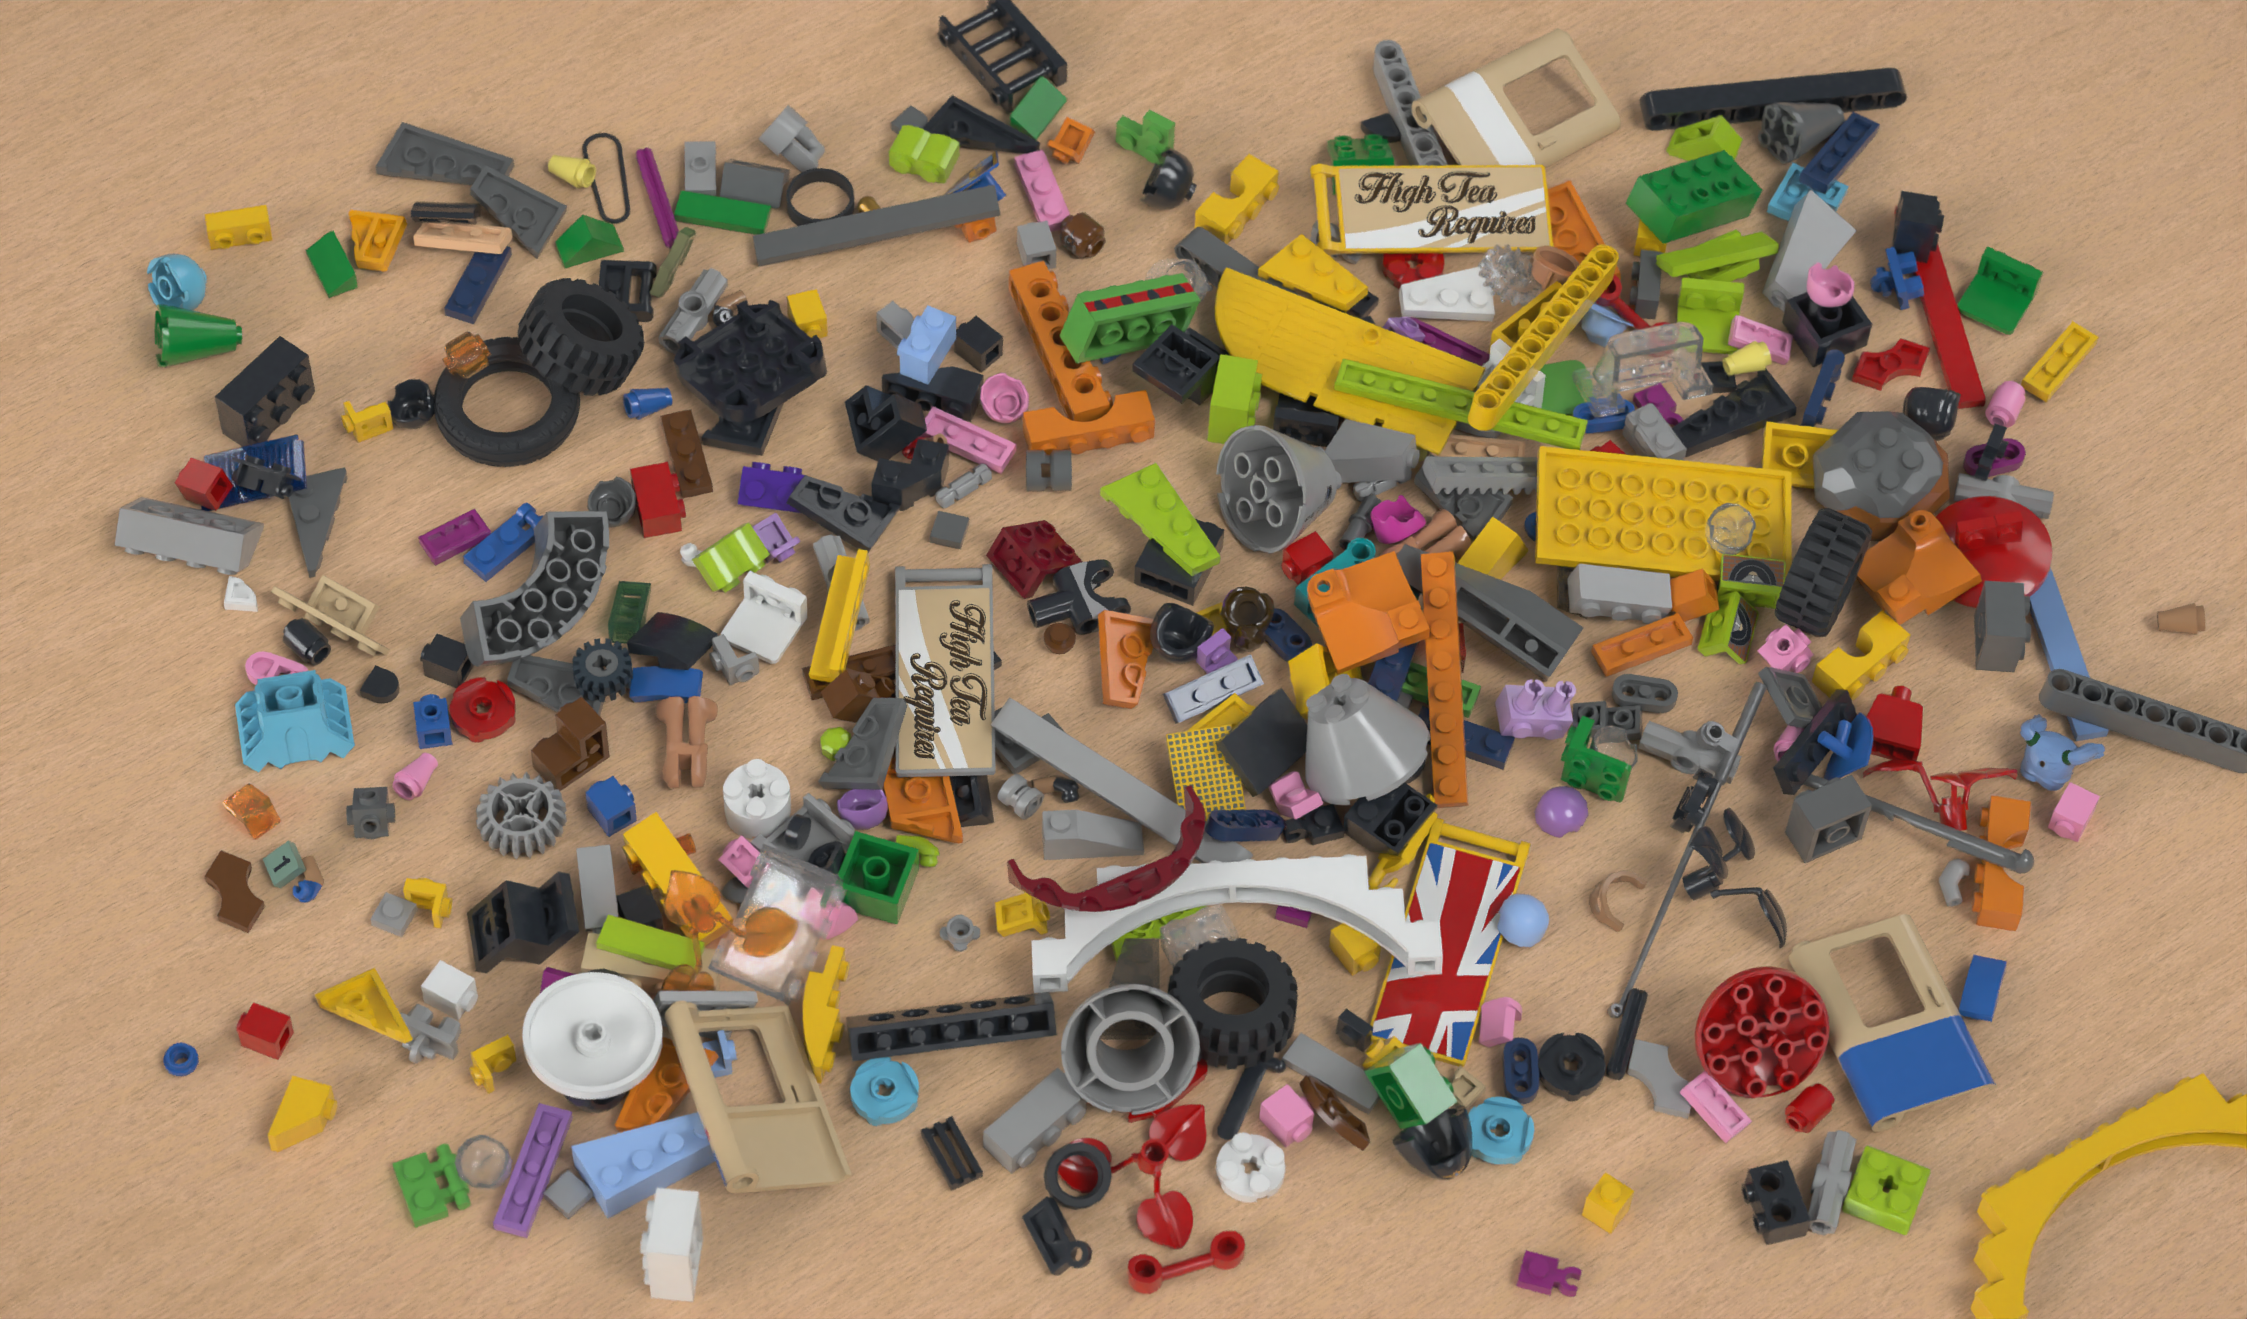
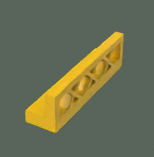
(840, 617)

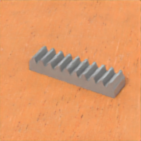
(1481, 473)

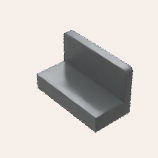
(753, 182)

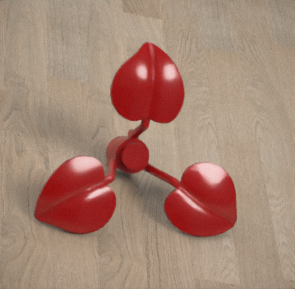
(1953, 807)
(1174, 1133)

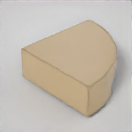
(1466, 1088)

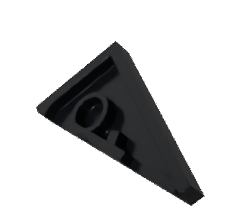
(978, 129)

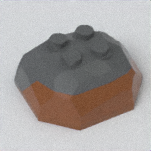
(1881, 471)

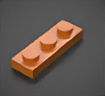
(1642, 644)

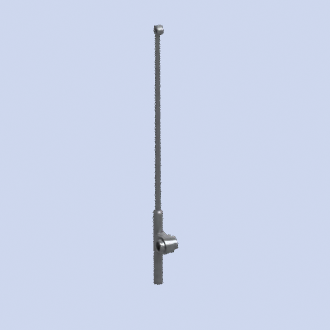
(1709, 737)

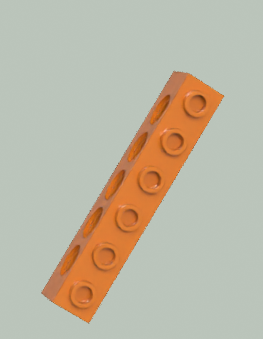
(1044, 316)

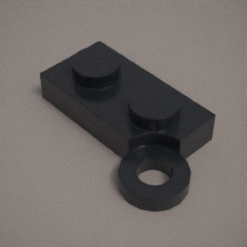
(1055, 1237)

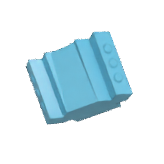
(293, 720)

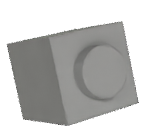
(1036, 244)

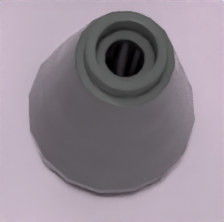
(1797, 127)

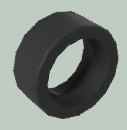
(1103, 1170)

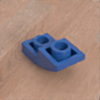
(661, 683)
(1982, 988)

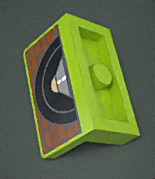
(1753, 578)
(1729, 628)

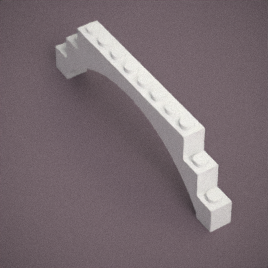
(1314, 884)

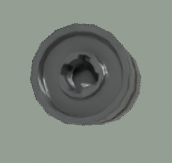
(1060, 470)

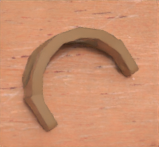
(1605, 915)

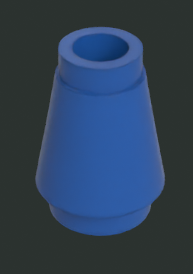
(644, 402)

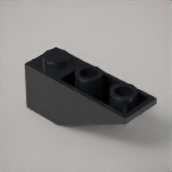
(949, 390)

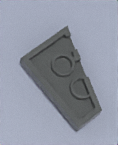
(519, 207)
(1469, 510)
(547, 682)
(870, 750)

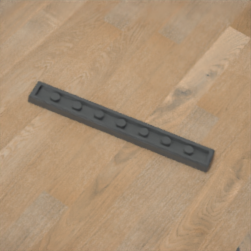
(876, 225)

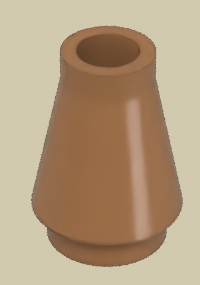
(2182, 619)

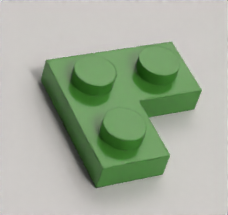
(1146, 139)

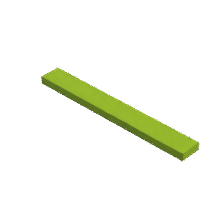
(1455, 404)

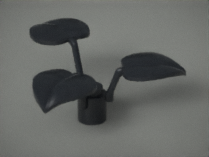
(1709, 878)

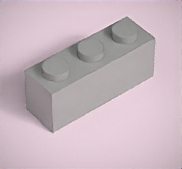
(1619, 593)
(1034, 1122)

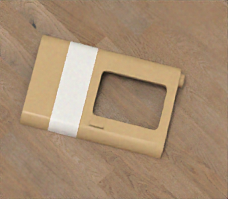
(1485, 127)

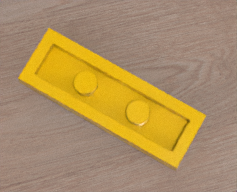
(2059, 361)

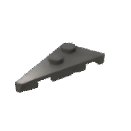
(314, 513)

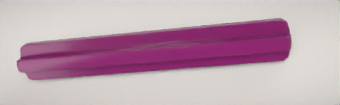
(657, 196)

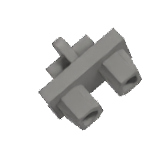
(428, 1039)

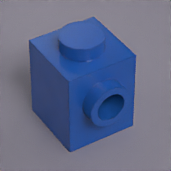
(611, 805)

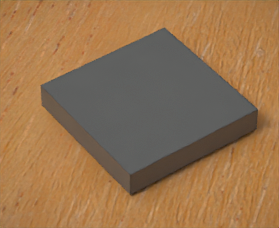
(1791, 695)

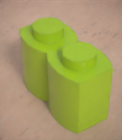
(924, 154)
(731, 557)

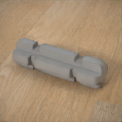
(963, 485)
(1365, 488)

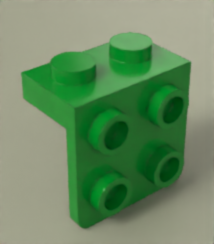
(1364, 151)
(2000, 291)
(1592, 769)

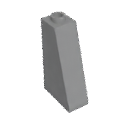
(1811, 237)

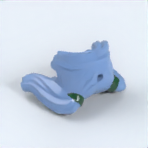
(2055, 751)

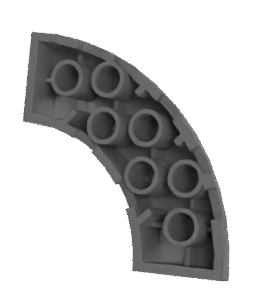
(552, 600)

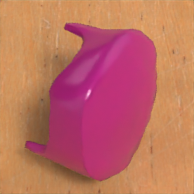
(1395, 520)

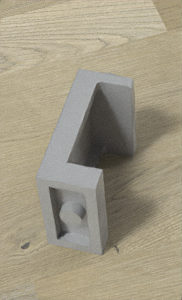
(824, 829)

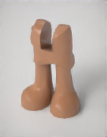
(1443, 526)
(679, 754)

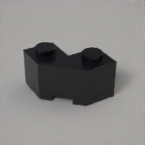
(906, 482)

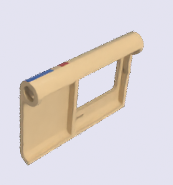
(767, 1143)

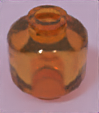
(466, 355)

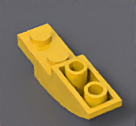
(821, 1012)

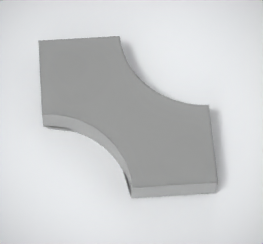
(1652, 1066)

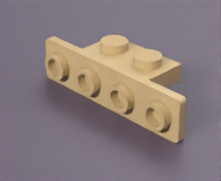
(340, 608)

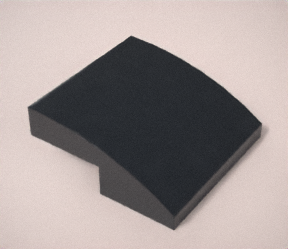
(446, 212)
(673, 639)

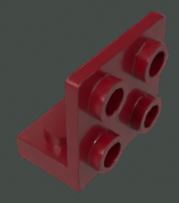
(1028, 553)

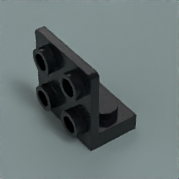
(1305, 421)

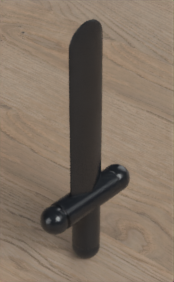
(1244, 1096)

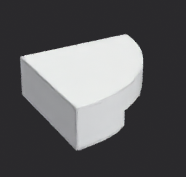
(239, 596)

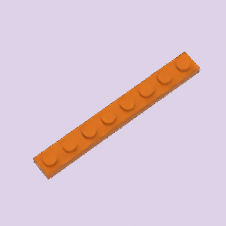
(1444, 680)

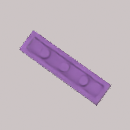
(533, 1170)

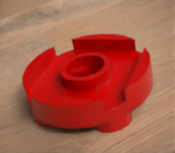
(1399, 270)
(482, 725)

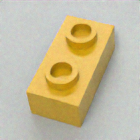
(238, 227)

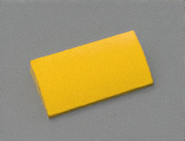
(1792, 449)

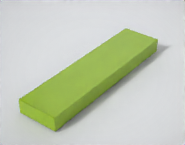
(1717, 254)

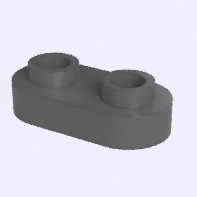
(1644, 692)

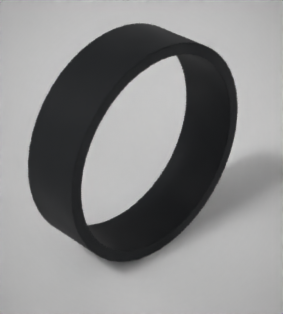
(818, 175)

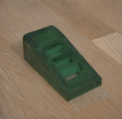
(627, 613)

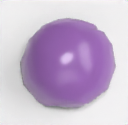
(863, 808)
(1561, 811)

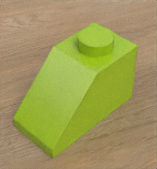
(1704, 139)

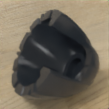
(1440, 1146)

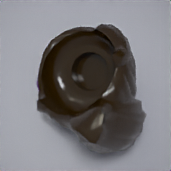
(1247, 616)

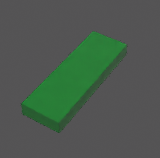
(722, 213)

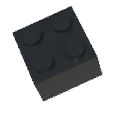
(1826, 328)

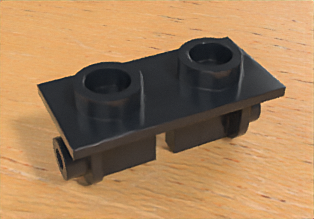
(276, 479)

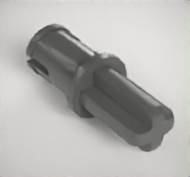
(1360, 522)

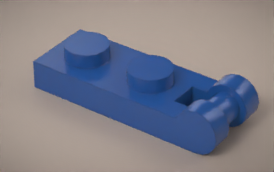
(503, 544)

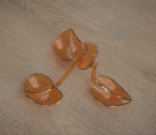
(693, 901)

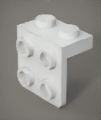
(766, 618)

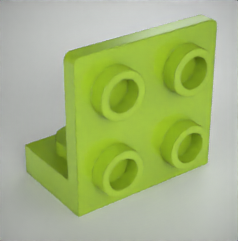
(1710, 308)

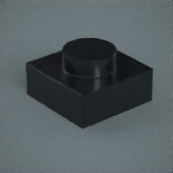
(1354, 1030)

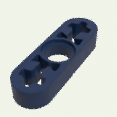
(1244, 825)

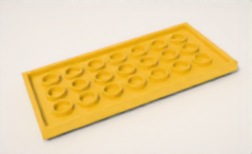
(1652, 511)

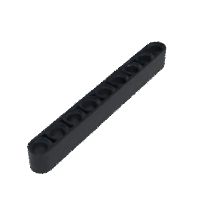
(1747, 100)

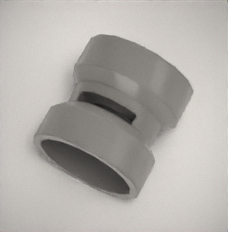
(1020, 796)

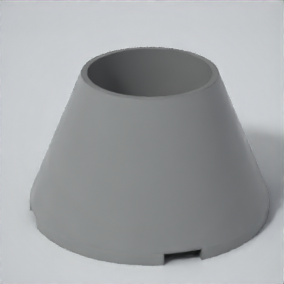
(1133, 1078)

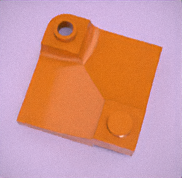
(1916, 569)
(1366, 612)

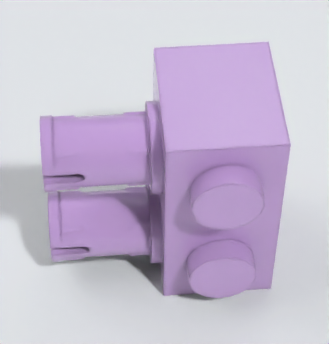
(1535, 710)

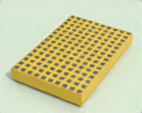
(1200, 763)

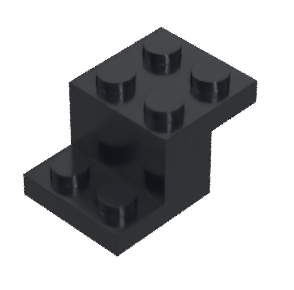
(1181, 364)
(523, 922)

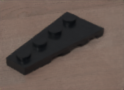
(1736, 414)

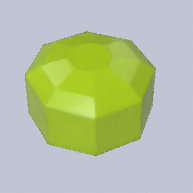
(833, 740)

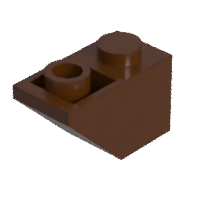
(853, 691)

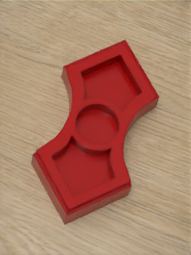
(1901, 360)

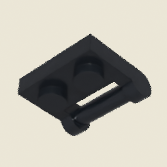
(617, 278)

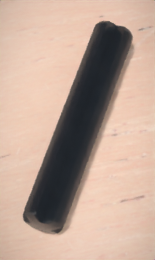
(1626, 1034)

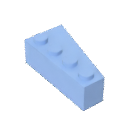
(636, 1162)

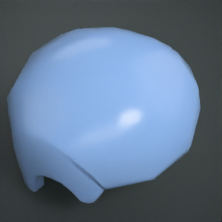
(1523, 920)

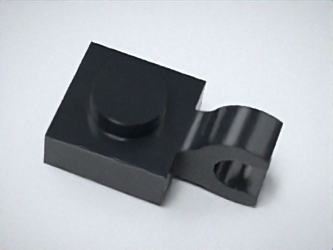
(1317, 825)

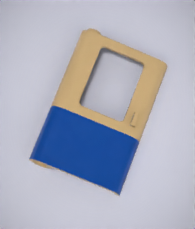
(1904, 1060)

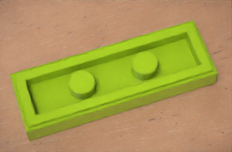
(646, 943)

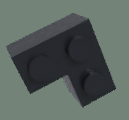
(1916, 225)
(883, 422)

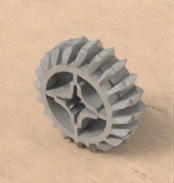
(521, 827)

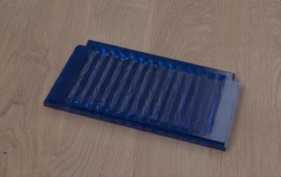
(283, 451)

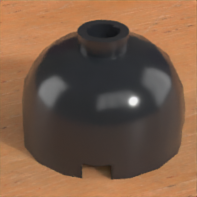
(1169, 181)

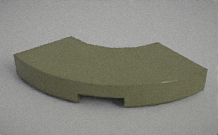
(676, 257)

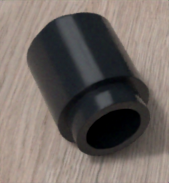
(306, 641)

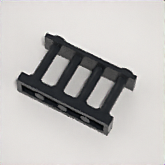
(1015, 27)

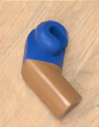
(312, 881)

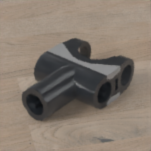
(1077, 598)

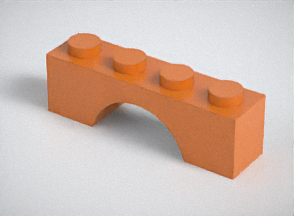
(1126, 422)
(2000, 897)

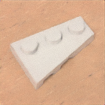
(1448, 297)

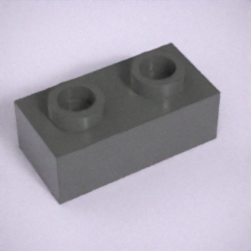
(1647, 289)

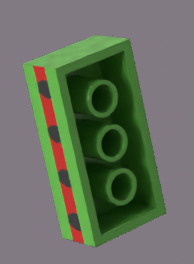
(1127, 316)

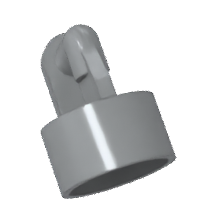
(781, 140)

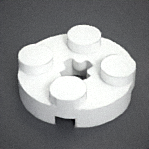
(1246, 1149)

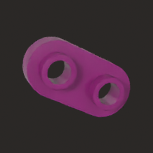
(2014, 450)

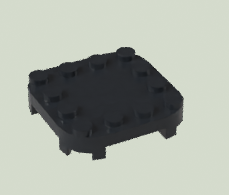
(750, 363)

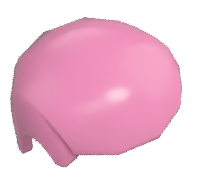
(1829, 286)
(1004, 398)

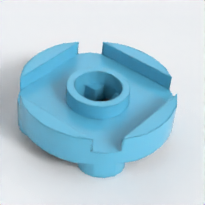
(890, 1108)
(1509, 1147)

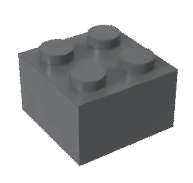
(2001, 626)
(1828, 818)

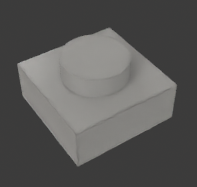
(394, 914)

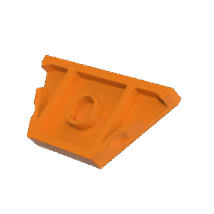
(922, 805)

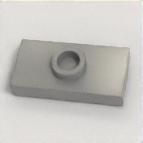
(700, 167)

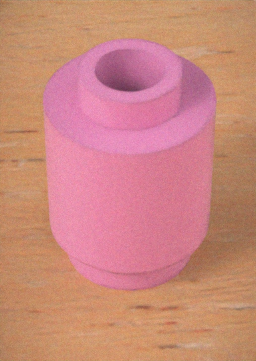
(2006, 404)

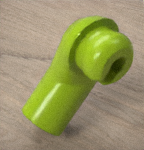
(927, 850)

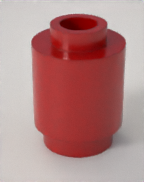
(1809, 1108)

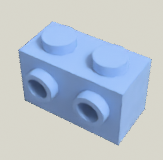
(927, 344)

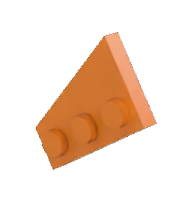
(1124, 656)
(658, 1092)

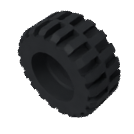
(580, 336)
(1823, 572)
(1244, 970)

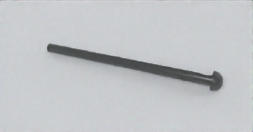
(1957, 839)

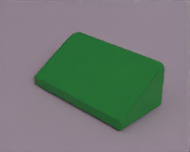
(1037, 108)
(332, 265)

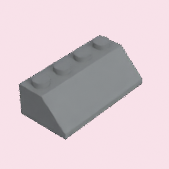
(187, 535)

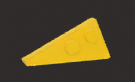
(366, 1003)

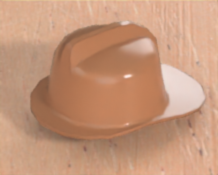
(1552, 266)

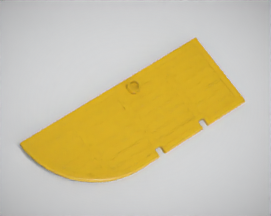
(1304, 344)

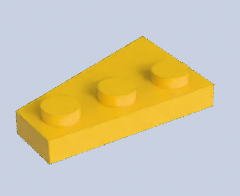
(1315, 272)

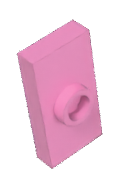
(1746, 331)
(1715, 1106)

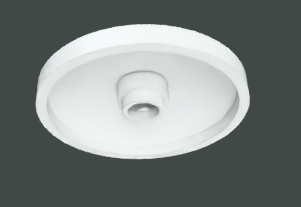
(592, 1035)

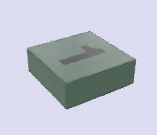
(284, 864)

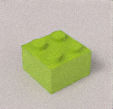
(1234, 397)

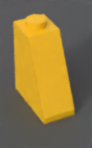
(1494, 550)

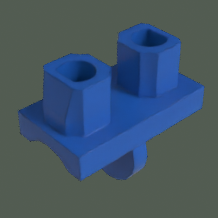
(1898, 266)

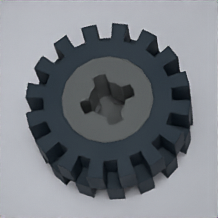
(593, 678)

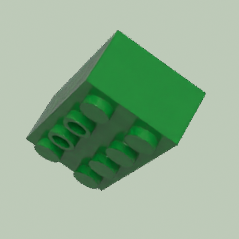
(1693, 196)

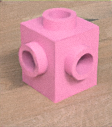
(1787, 649)

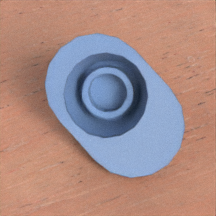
(1602, 323)

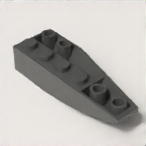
(1504, 615)

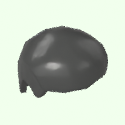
(616, 498)

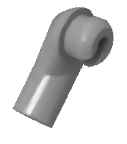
(1950, 878)

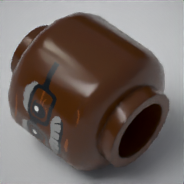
(1082, 235)

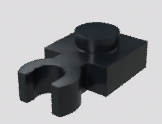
(1994, 449)

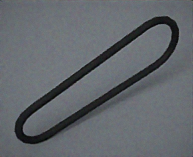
(623, 176)

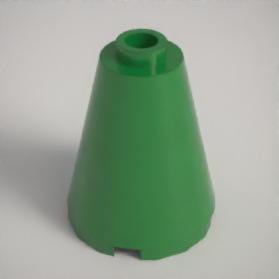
(192, 335)

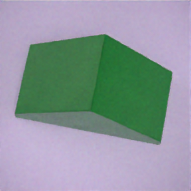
(587, 241)

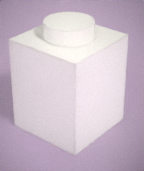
(449, 990)

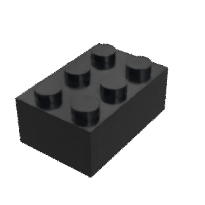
(265, 393)

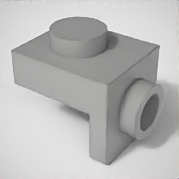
(733, 668)

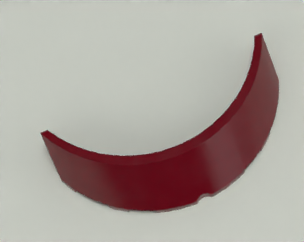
(1130, 887)

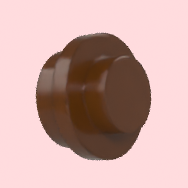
(1059, 638)

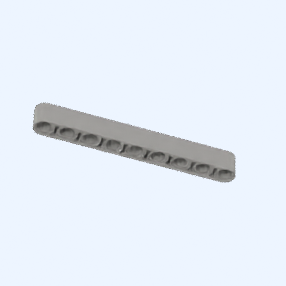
(1106, 780)

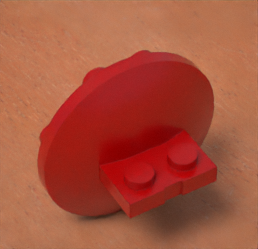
(2000, 542)
(1762, 1031)

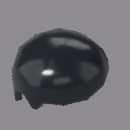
(412, 404)

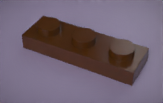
(686, 453)

